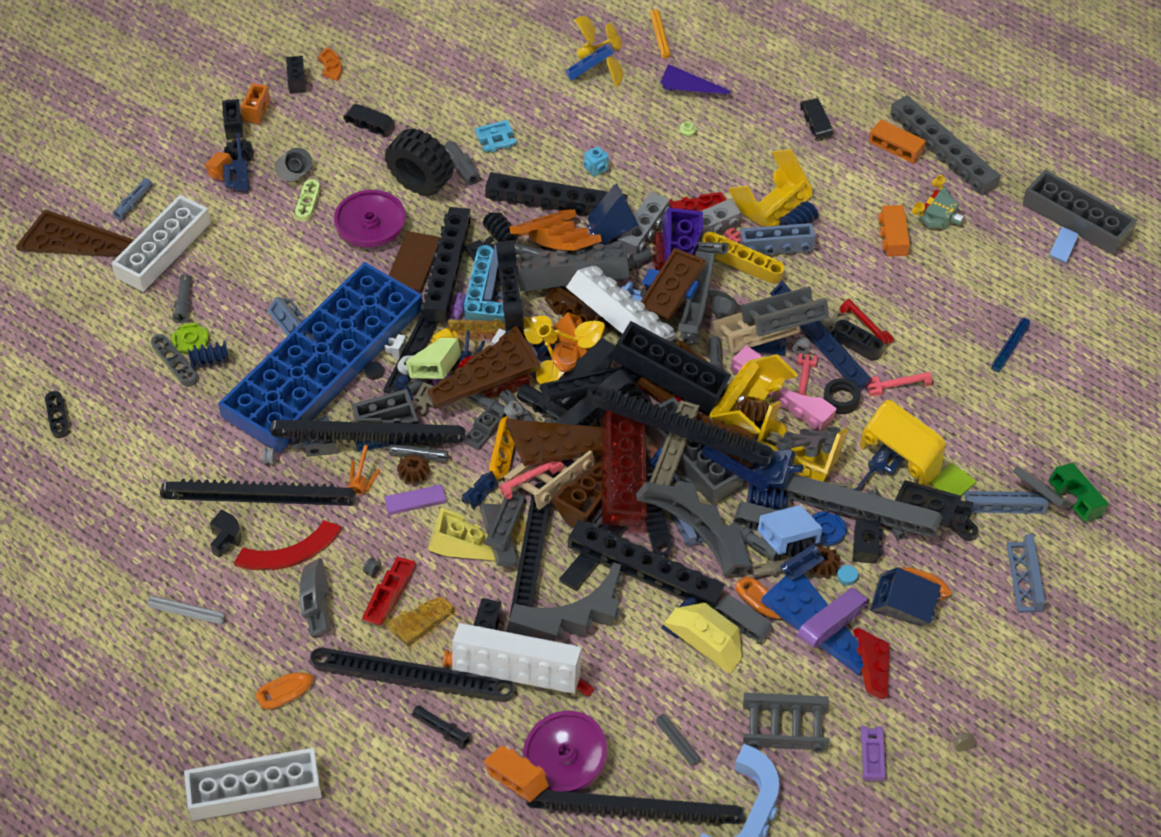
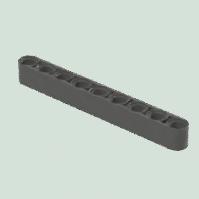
(862, 505)

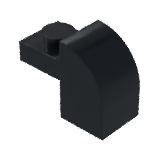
(227, 530)

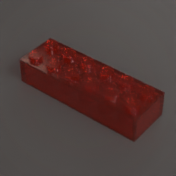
(623, 470)

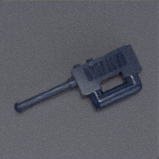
(239, 167)
(880, 465)

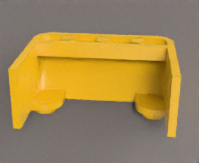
(790, 191)
(755, 379)
(908, 438)
(814, 467)

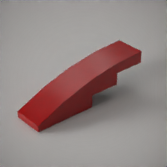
(389, 591)

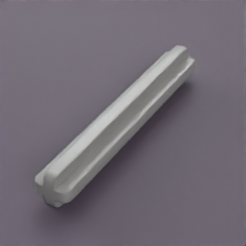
(186, 609)

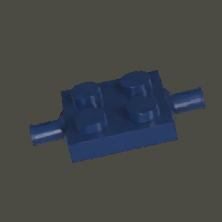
(779, 469)

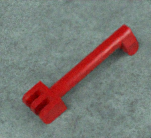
(849, 306)

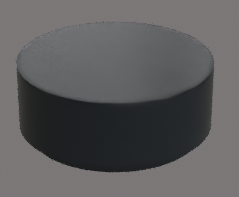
(374, 370)

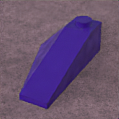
(682, 80)
(681, 230)

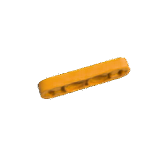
(507, 449)

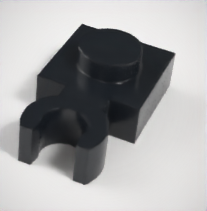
(471, 248)

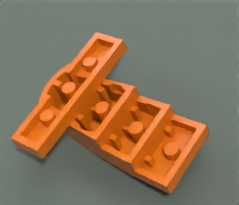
(556, 231)

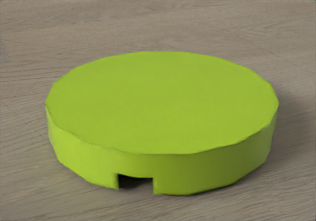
(189, 335)

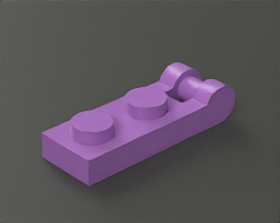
(872, 754)

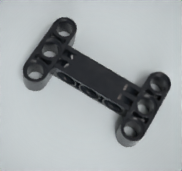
(509, 280)

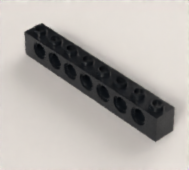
(543, 193)
(446, 265)
(634, 565)

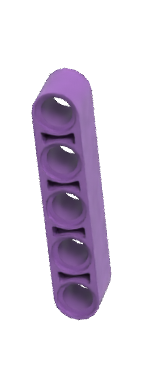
(832, 618)

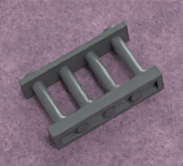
(784, 311)
(794, 704)

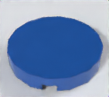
(832, 528)

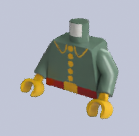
(940, 207)

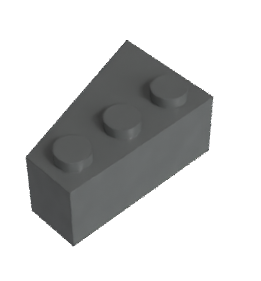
(386, 409)

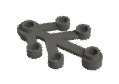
(809, 437)

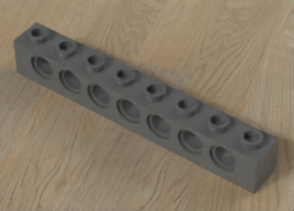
(945, 145)

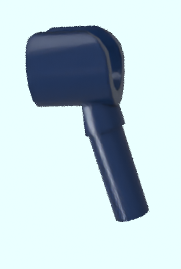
(401, 383)

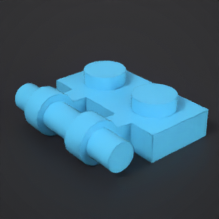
(495, 132)

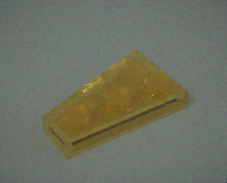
(475, 326)
(418, 622)

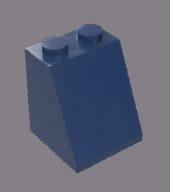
(611, 216)
(906, 597)

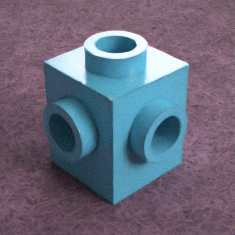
(596, 161)

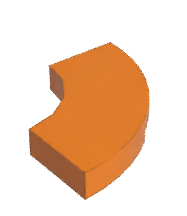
(332, 64)

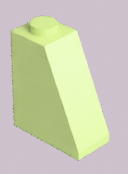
(435, 360)

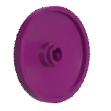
(369, 218)
(568, 749)

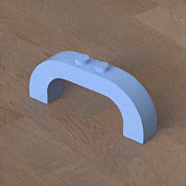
(762, 771)

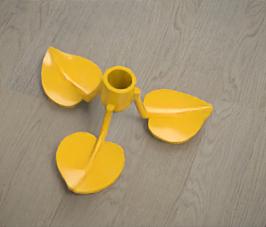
(588, 31)
(541, 329)

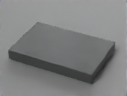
(1043, 488)

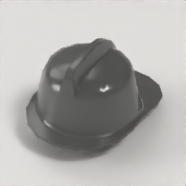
(293, 164)
(723, 303)

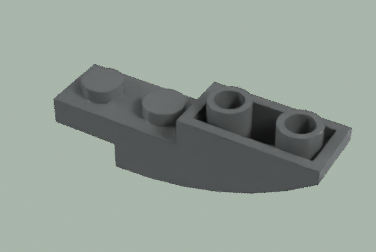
(312, 598)

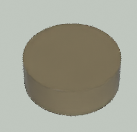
(964, 742)

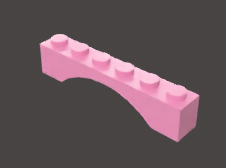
(811, 410)

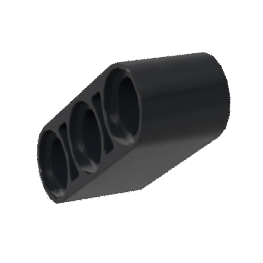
(817, 118)
(369, 119)
(858, 340)

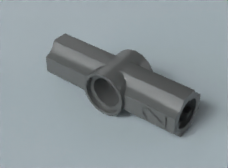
(462, 163)

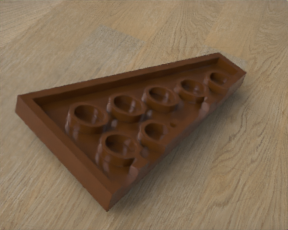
(66, 235)
(489, 368)
(553, 442)

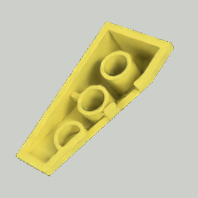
(458, 538)

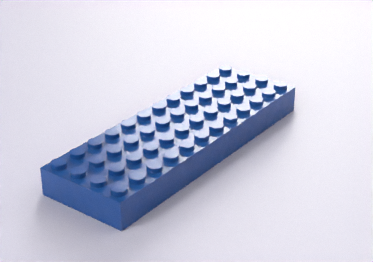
(308, 374)

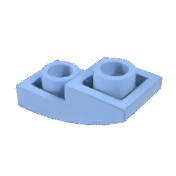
(1063, 245)

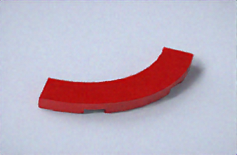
(292, 555)

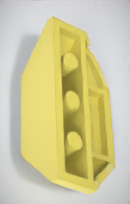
(707, 633)

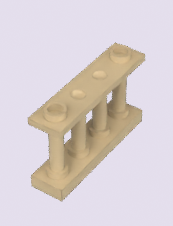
(742, 334)
(547, 492)

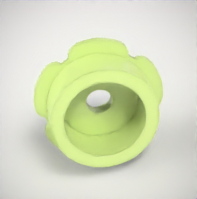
(687, 129)

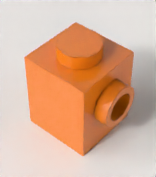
(216, 163)

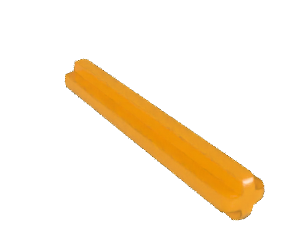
(660, 33)

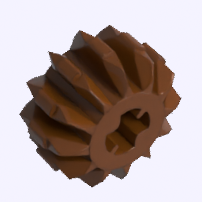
(752, 407)
(413, 469)
(829, 565)

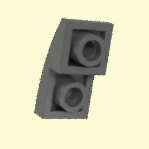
(483, 428)

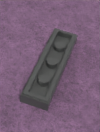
(504, 521)
(507, 556)

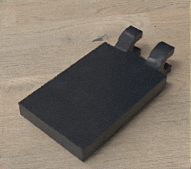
(943, 502)

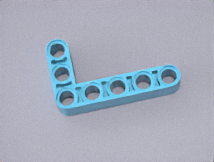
(475, 307)

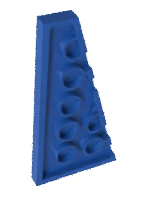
(797, 603)

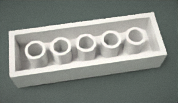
(161, 243)
(615, 303)
(516, 658)
(252, 784)

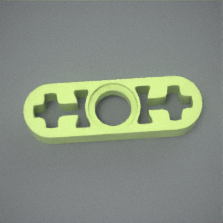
(305, 194)

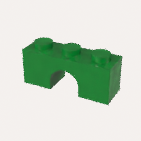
(1071, 480)

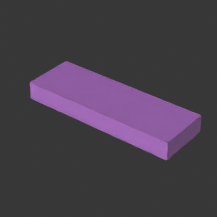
(415, 499)

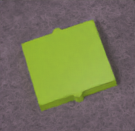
(953, 480)

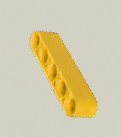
(747, 259)

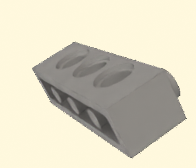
(720, 217)
(649, 219)

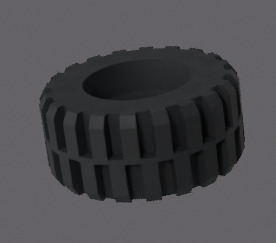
(419, 162)

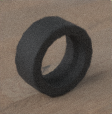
(846, 385)

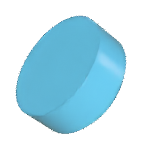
(847, 575)

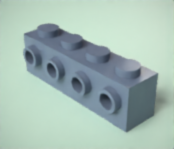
(779, 238)

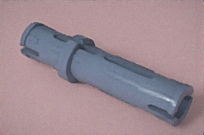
(129, 202)

